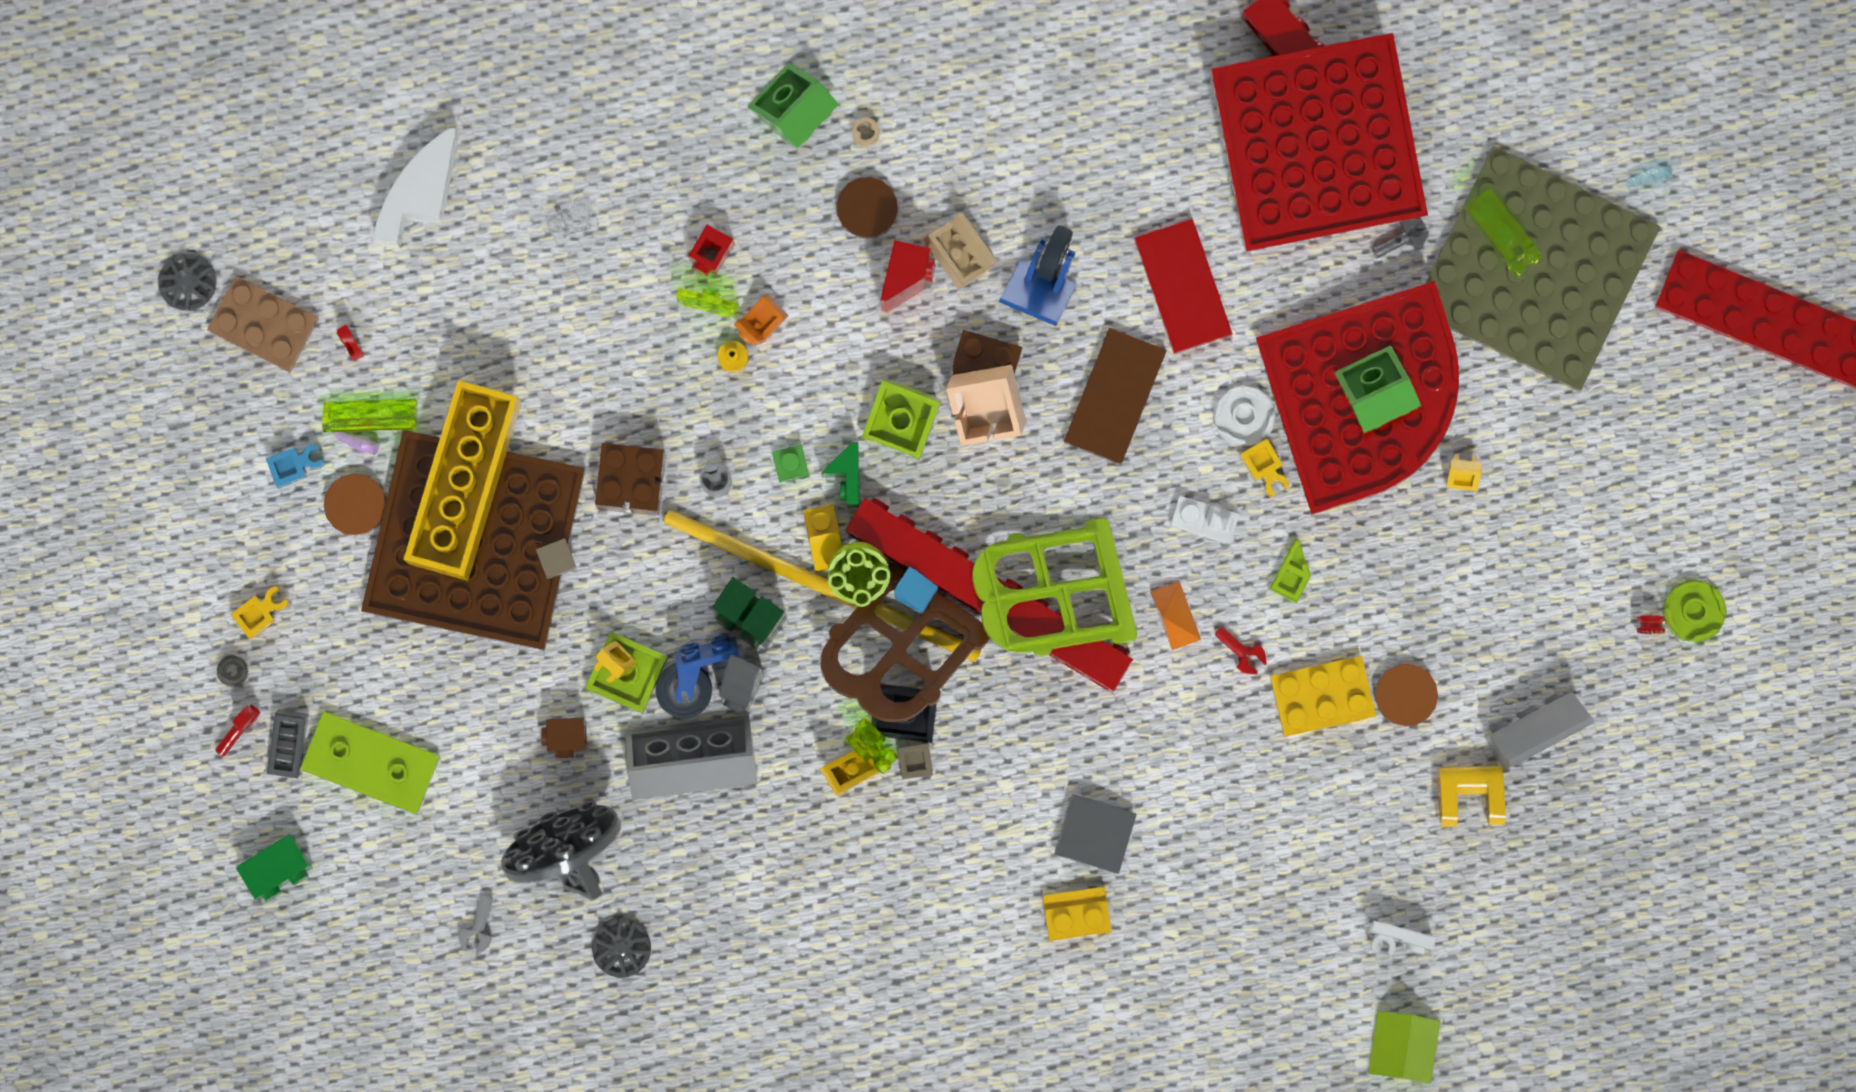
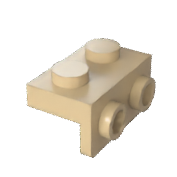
(960, 251)

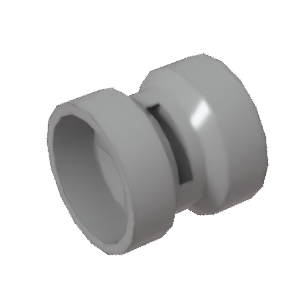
(714, 475)

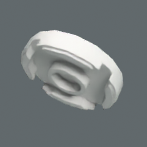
(1239, 426)

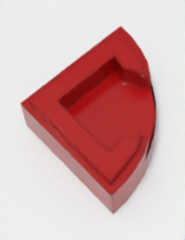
(349, 342)

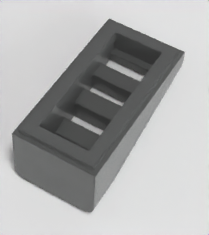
(298, 745)

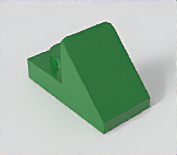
(846, 466)

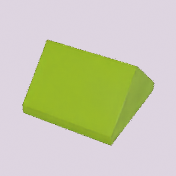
(1404, 1046)

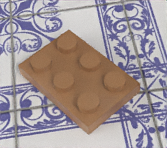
(263, 324)

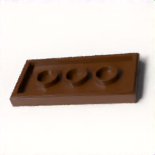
(1115, 396)

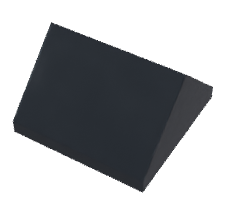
(917, 728)

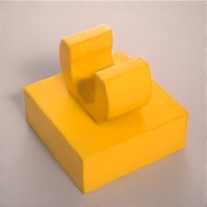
(1464, 474)
(615, 660)

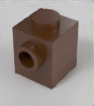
(564, 736)

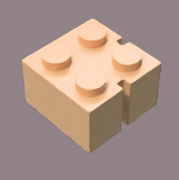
(988, 399)

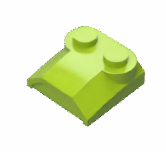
(901, 418)

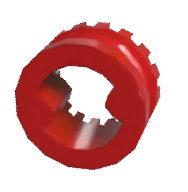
(1650, 624)

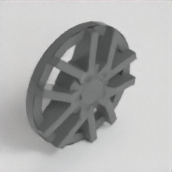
(187, 282)
(621, 948)

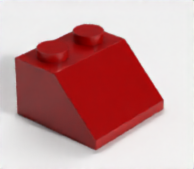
(906, 274)

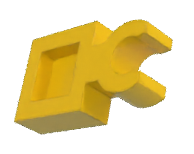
(1262, 463)
(256, 615)

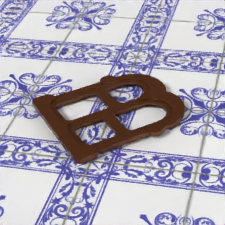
(867, 686)

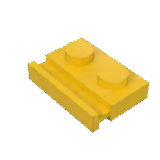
(1077, 914)

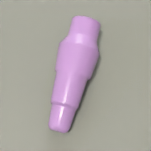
(359, 442)

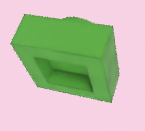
(790, 463)

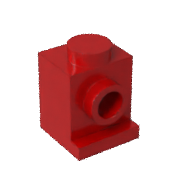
(710, 240)

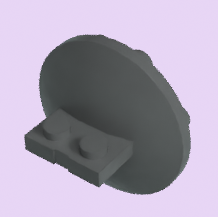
(563, 848)

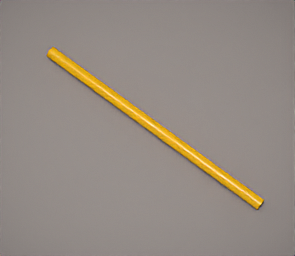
(803, 577)

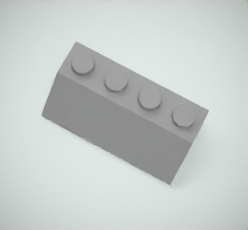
(690, 757)

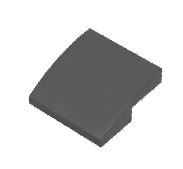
(1095, 834)

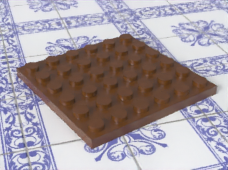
(507, 586)

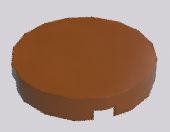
(354, 504)
(1406, 695)

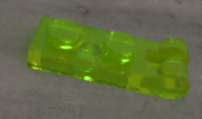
(1502, 231)

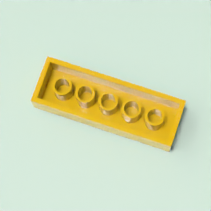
(462, 480)

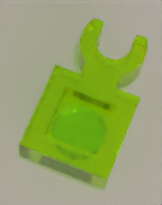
(869, 744)

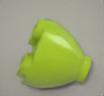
(858, 573)

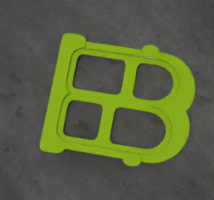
(1000, 599)

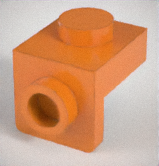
(761, 321)

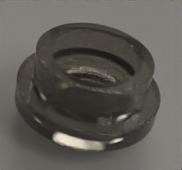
(241, 675)

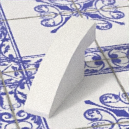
(419, 190)

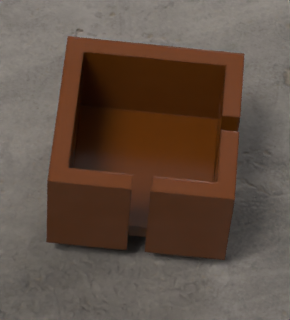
(629, 477)

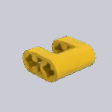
(1471, 781)

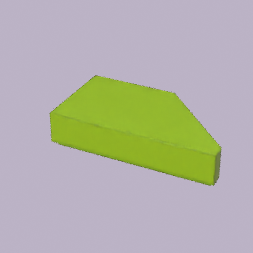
(1292, 574)

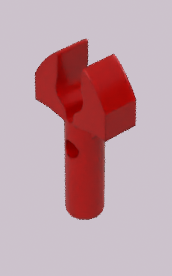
(1241, 651)
(242, 721)

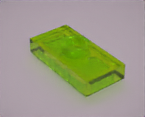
(709, 302)

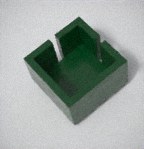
(754, 617)

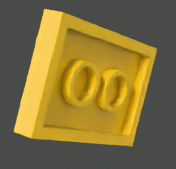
(1322, 696)

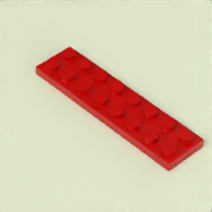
(1760, 317)

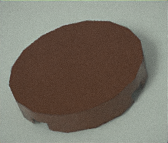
(867, 207)

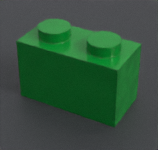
(274, 868)

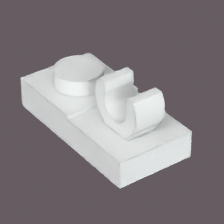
(1204, 520)
(1414, 941)

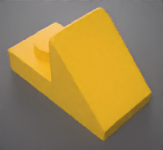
(822, 535)
(848, 772)

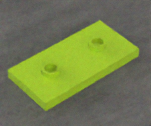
(370, 763)

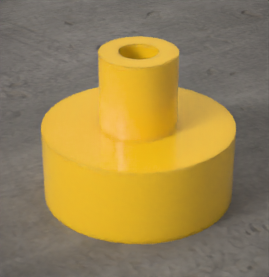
(736, 363)

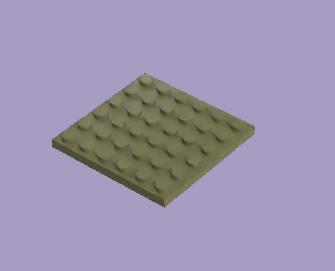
(1565, 302)

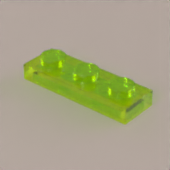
(370, 415)

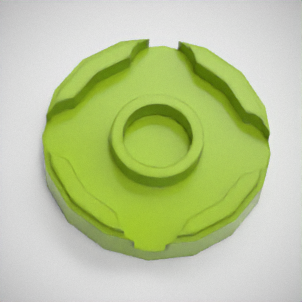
(1689, 619)

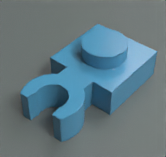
(289, 466)

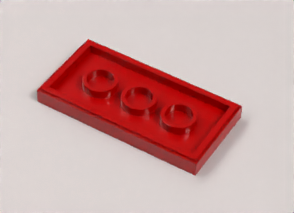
(1183, 286)

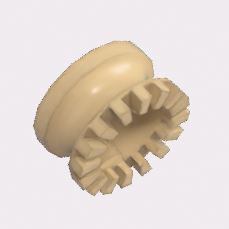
(857, 135)

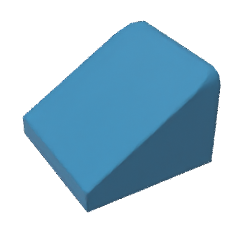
(915, 590)

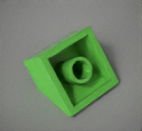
(793, 105)
(1377, 389)

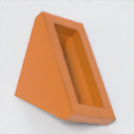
(1175, 615)

